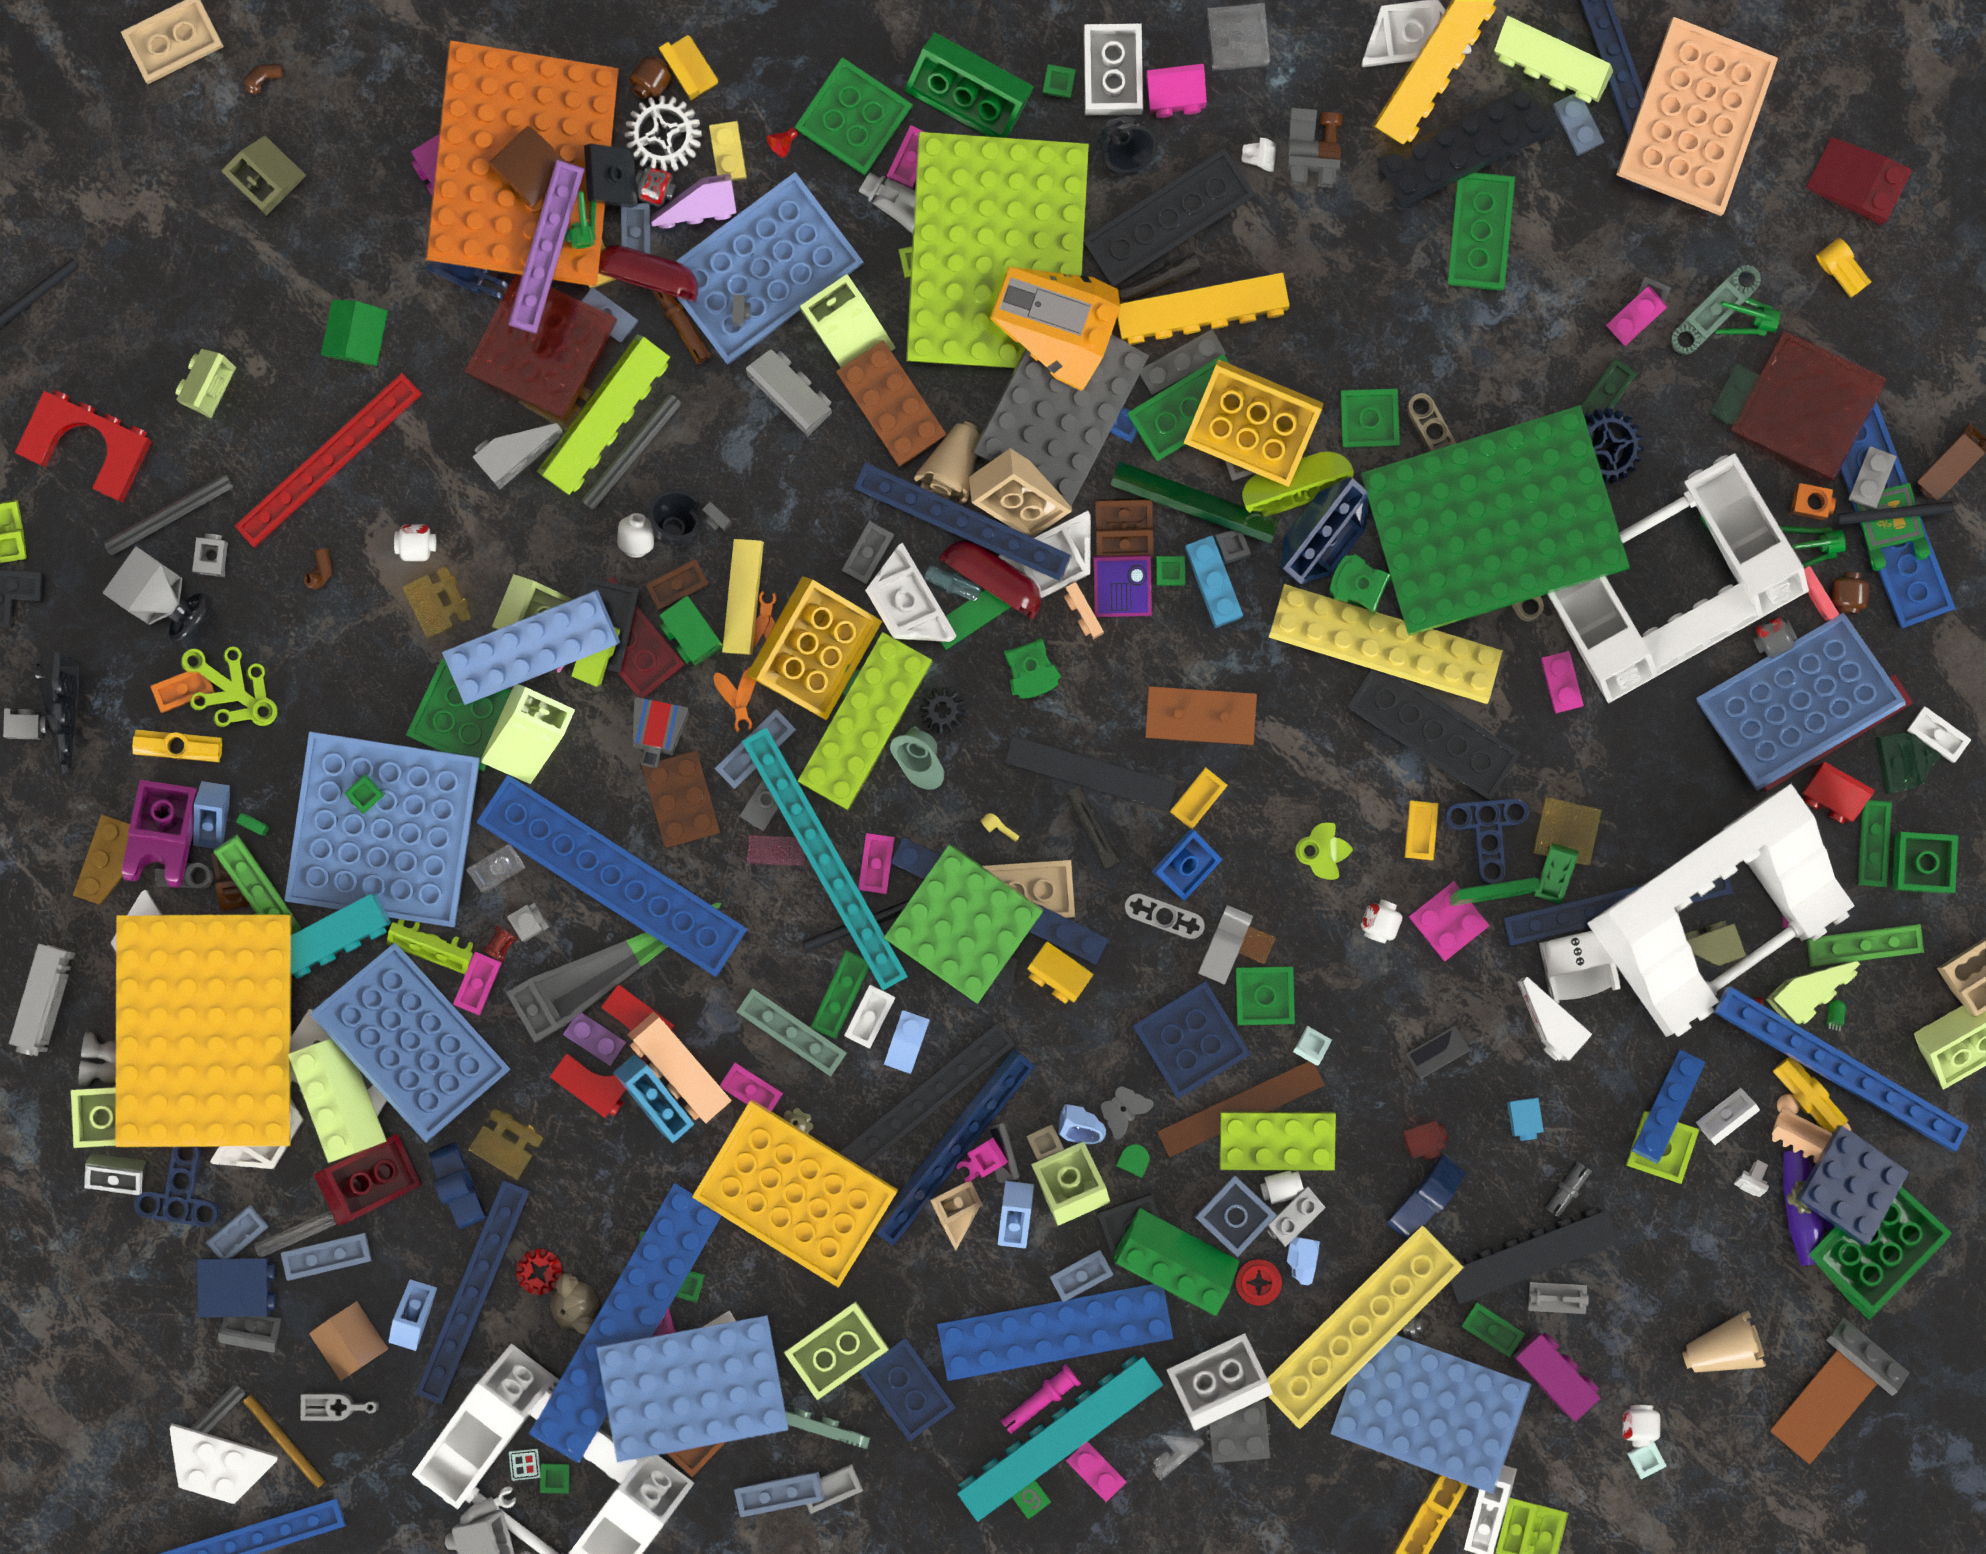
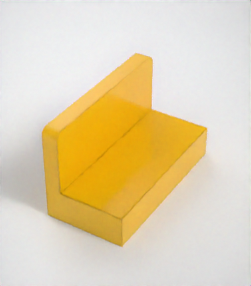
(688, 66)

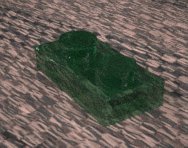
(1734, 394)

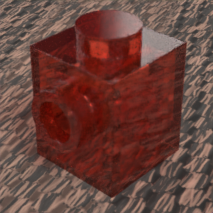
(1425, 1140)

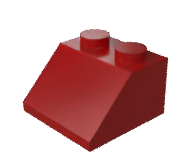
(1835, 793)

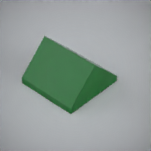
(354, 332)

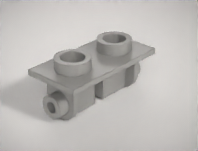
(1295, 1216)
(1558, 1298)

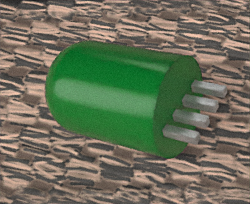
(1836, 1014)

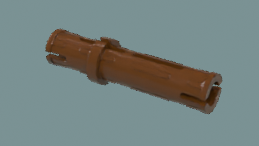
(676, 314)

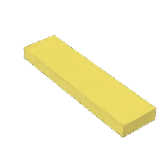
(743, 596)

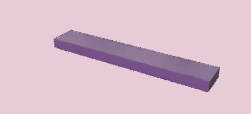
(546, 246)

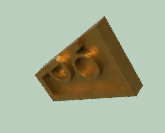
(104, 861)

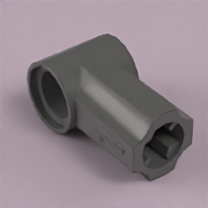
(188, 880)

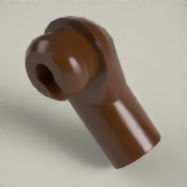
(259, 74)
(321, 572)

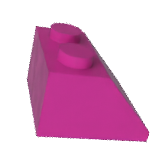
(1176, 90)

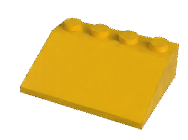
(1253, 423)
(813, 646)

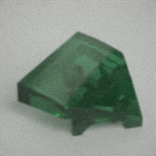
(1904, 761)

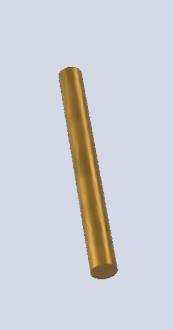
(283, 1441)

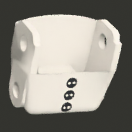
(1577, 967)

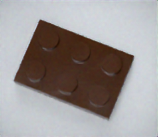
(681, 799)

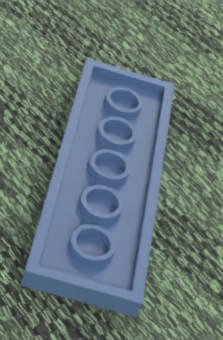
(531, 647)

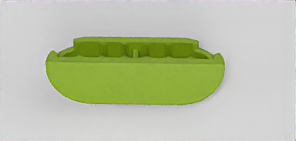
(1311, 476)

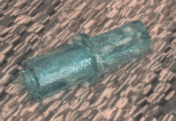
(952, 583)

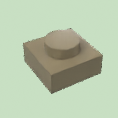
(1045, 1142)

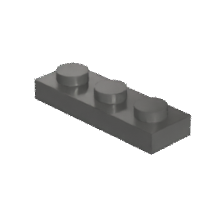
(1181, 362)
(1867, 1356)

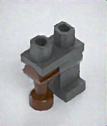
(1313, 155)

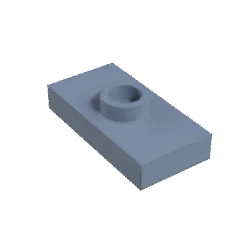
(625, 321)
(237, 1233)

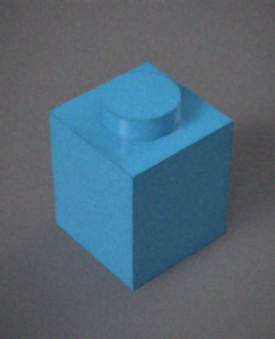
(1525, 1118)

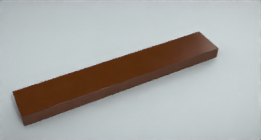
(1259, 1098)

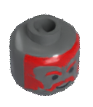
(654, 186)

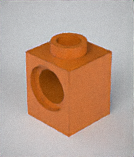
(1800, 505)

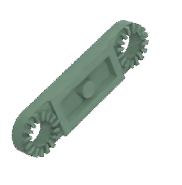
(1711, 313)
(827, 1427)

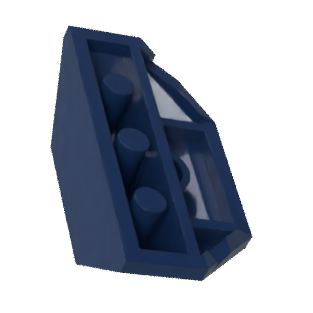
(1325, 531)

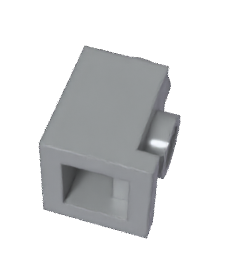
(203, 546)
(24, 725)
(528, 922)

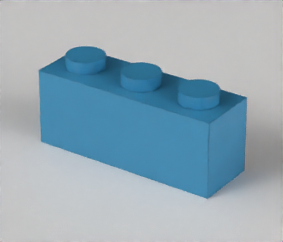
(1213, 581)
(653, 1098)

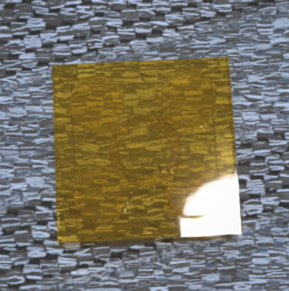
(1568, 826)

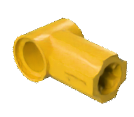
(1839, 262)

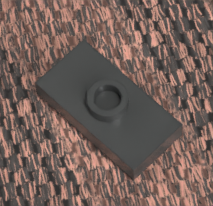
(760, 807)

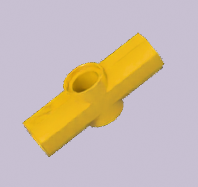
(159, 745)
(1810, 1094)

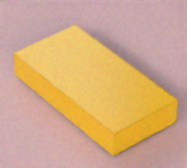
(1198, 798)
(1421, 830)

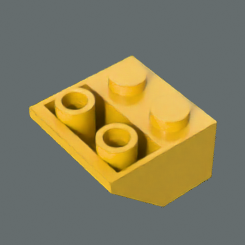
(1059, 972)

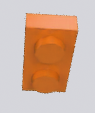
(180, 689)

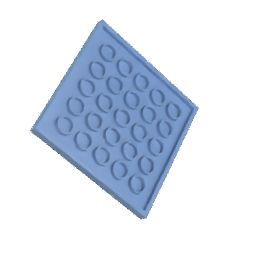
(402, 848)

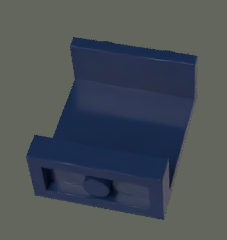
(235, 1287)

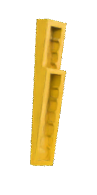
(1431, 1516)

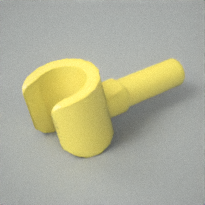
(991, 821)

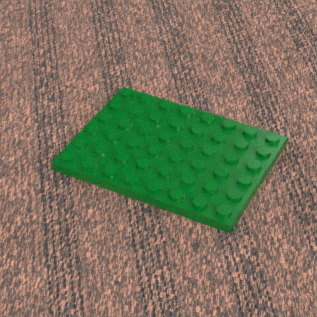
(1495, 520)

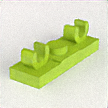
(430, 946)

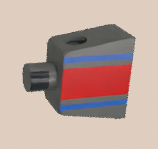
(657, 728)

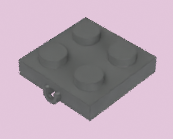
(1240, 1435)

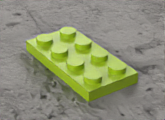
(1277, 1140)

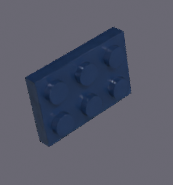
(907, 1389)

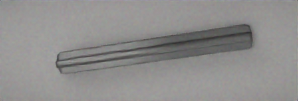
(631, 451)
(168, 514)

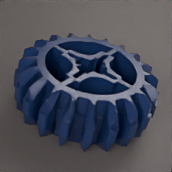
(1628, 442)

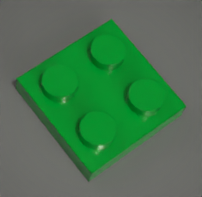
(1369, 418)
(1265, 995)

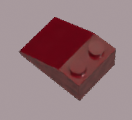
(1859, 180)
(367, 1180)

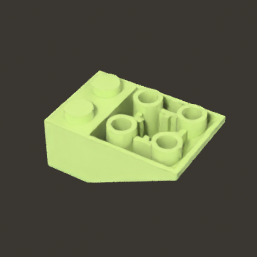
(844, 321)
(526, 733)
(1800, 995)

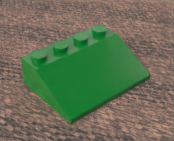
(1877, 1271)

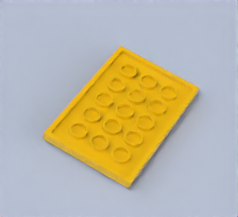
(795, 1193)

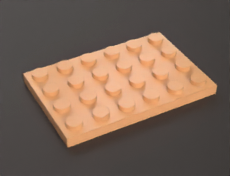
(1697, 116)

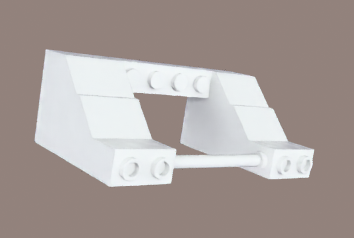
(1755, 552)
(1645, 932)
(491, 1418)

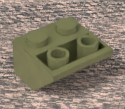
(263, 174)
(1717, 945)

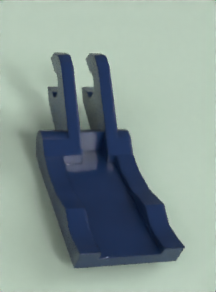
(467, 277)

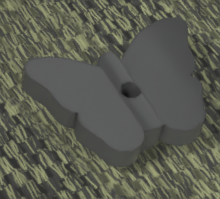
(1134, 1105)

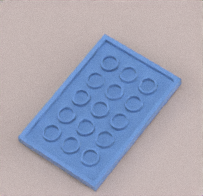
(774, 255)
(1800, 702)
(410, 1042)
(692, 1389)
(1433, 1412)

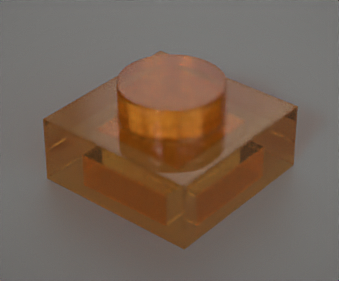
(1256, 945)

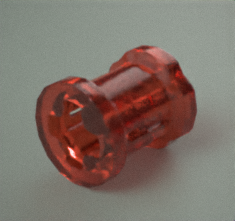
(500, 943)

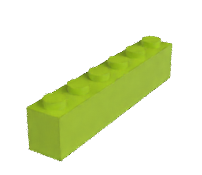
(604, 414)

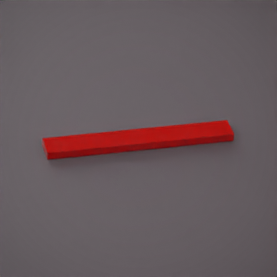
(328, 460)

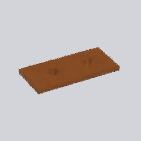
(1201, 715)
(1823, 1407)

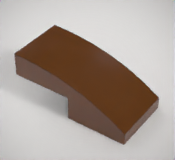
(227, 891)

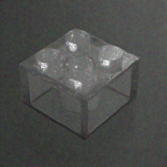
(1238, 37)

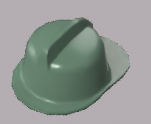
(918, 758)

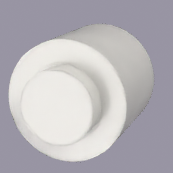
(1281, 1187)

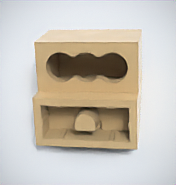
(1967, 977)

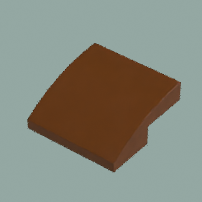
(526, 165)
(1124, 527)

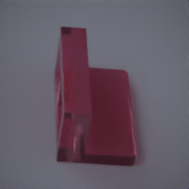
(775, 851)

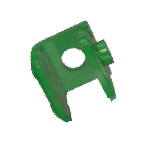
(1358, 583)
(1031, 670)

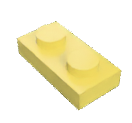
(728, 150)

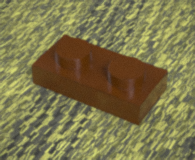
(677, 584)

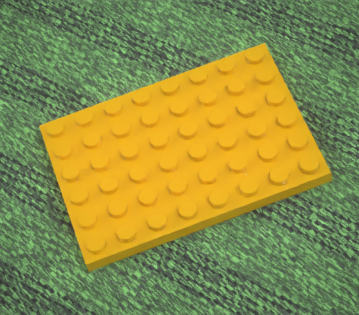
(203, 1030)

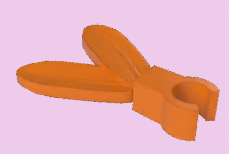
(765, 621)
(735, 698)

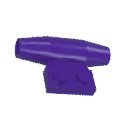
(1805, 1228)

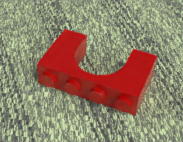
(56, 416)
(600, 1091)

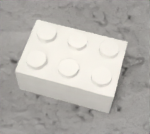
(1113, 69)
(1219, 1381)

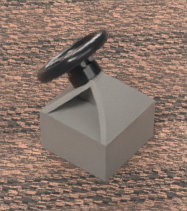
(153, 593)

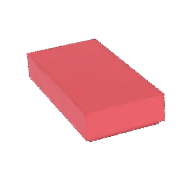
(1819, 596)

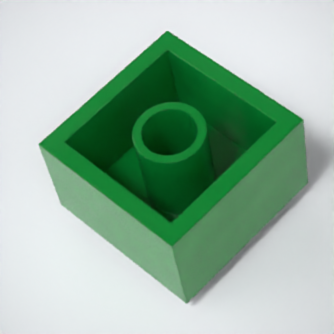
(690, 630)
(1925, 862)

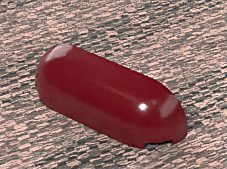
(648, 271)
(994, 576)

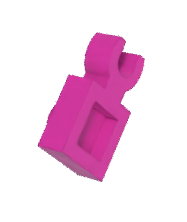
(983, 1160)

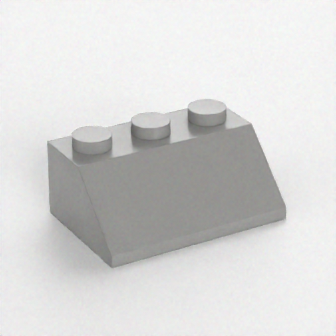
(789, 390)

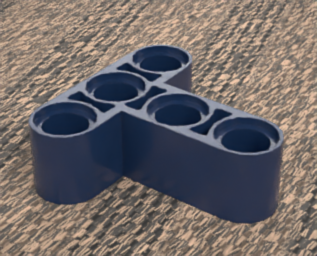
(1482, 828)
(456, 1186)
(174, 1193)
(1427, 1197)

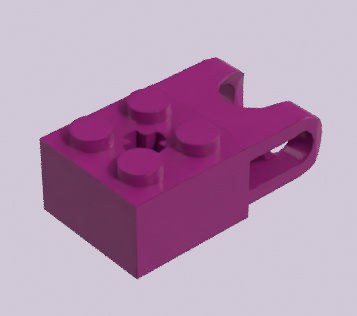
(156, 838)

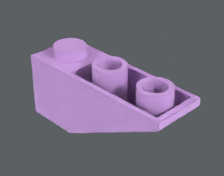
(704, 199)

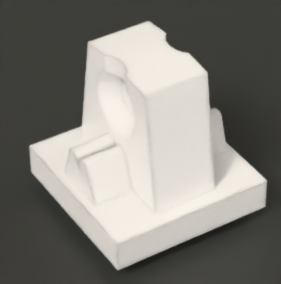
(1260, 154)
(1752, 1181)

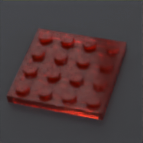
(544, 365)
(1809, 405)

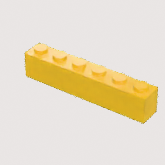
(1431, 67)
(1203, 307)

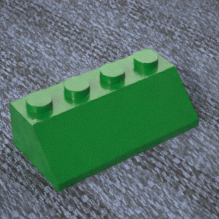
(968, 87)
(1176, 1261)

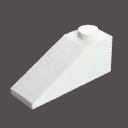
(1490, 1514)

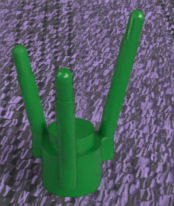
(583, 232)
(1764, 318)
(1829, 542)

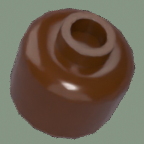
(650, 78)
(1850, 593)

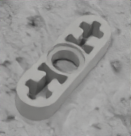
(1181, 929)

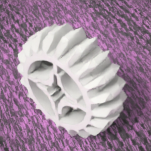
(676, 130)

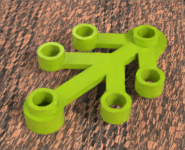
(232, 690)

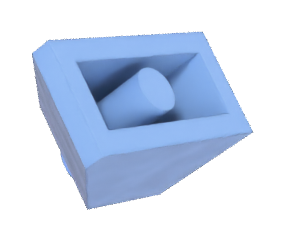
(906, 1041)
(1015, 1214)
(412, 1315)

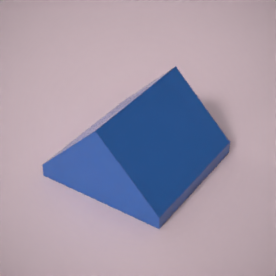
(1187, 864)

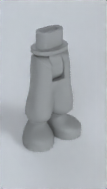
(891, 198)
(89, 1070)

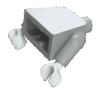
(483, 1528)

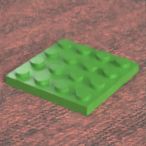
(963, 923)

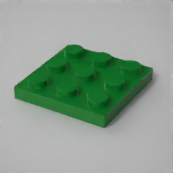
(853, 116)
(450, 724)

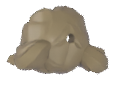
(577, 1300)

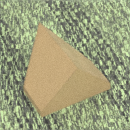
(956, 1210)

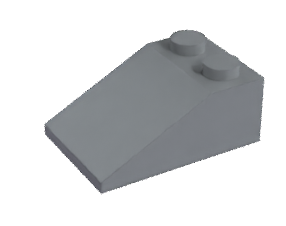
(512, 453)

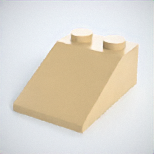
(1017, 494)

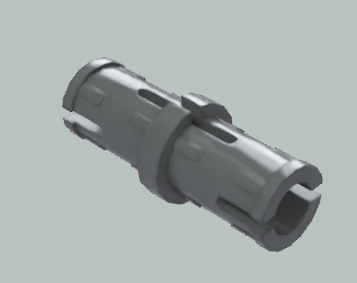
(1568, 1189)

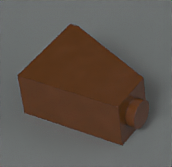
(1953, 463)

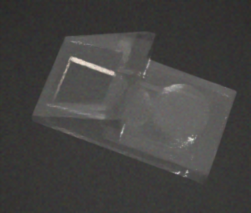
(496, 868)
(1182, 1448)

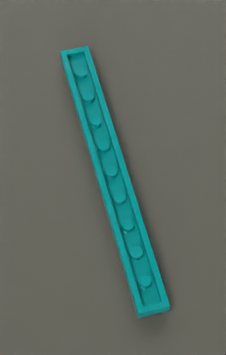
(824, 859)

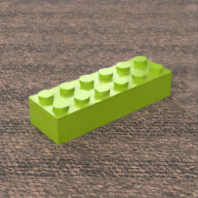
(865, 721)

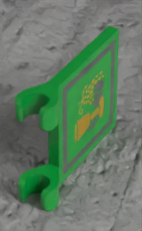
(1894, 531)

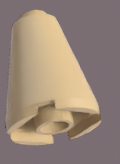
(951, 464)
(1726, 1347)

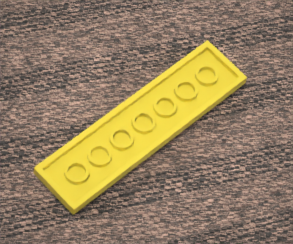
(1384, 644)
(1362, 1326)

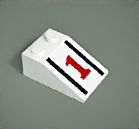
(1554, 1025)

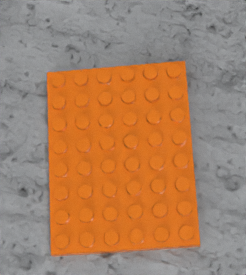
(484, 107)

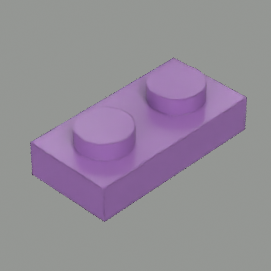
(595, 1038)

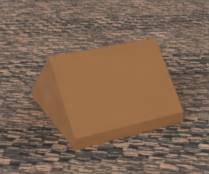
(348, 1341)

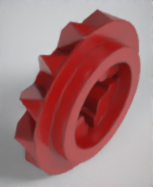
(525, 1269)
(1268, 1272)

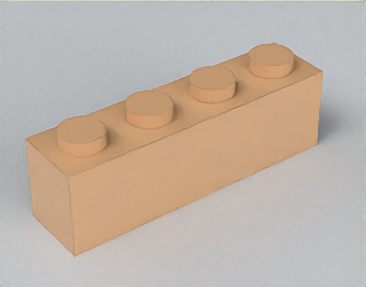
(679, 1067)

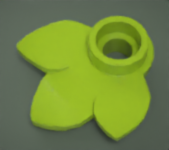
(1327, 853)

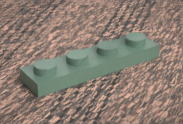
(791, 1032)

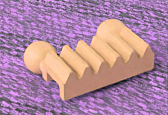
(1798, 1131)

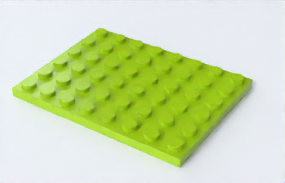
(975, 215)

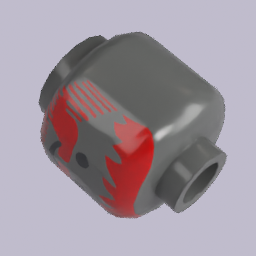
(1774, 637)

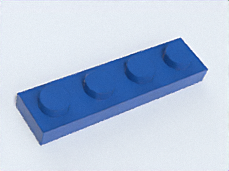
(1668, 1106)

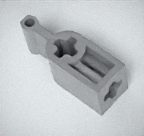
(1225, 945)
(329, 1413)

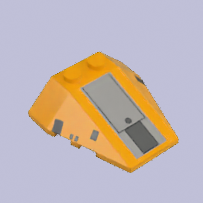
(1058, 319)

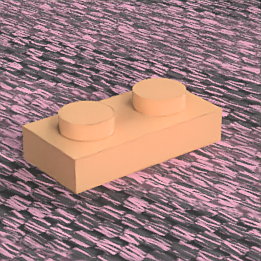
(1077, 601)

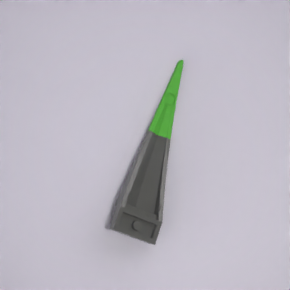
(565, 992)

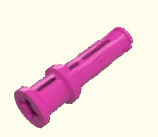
(1052, 1390)

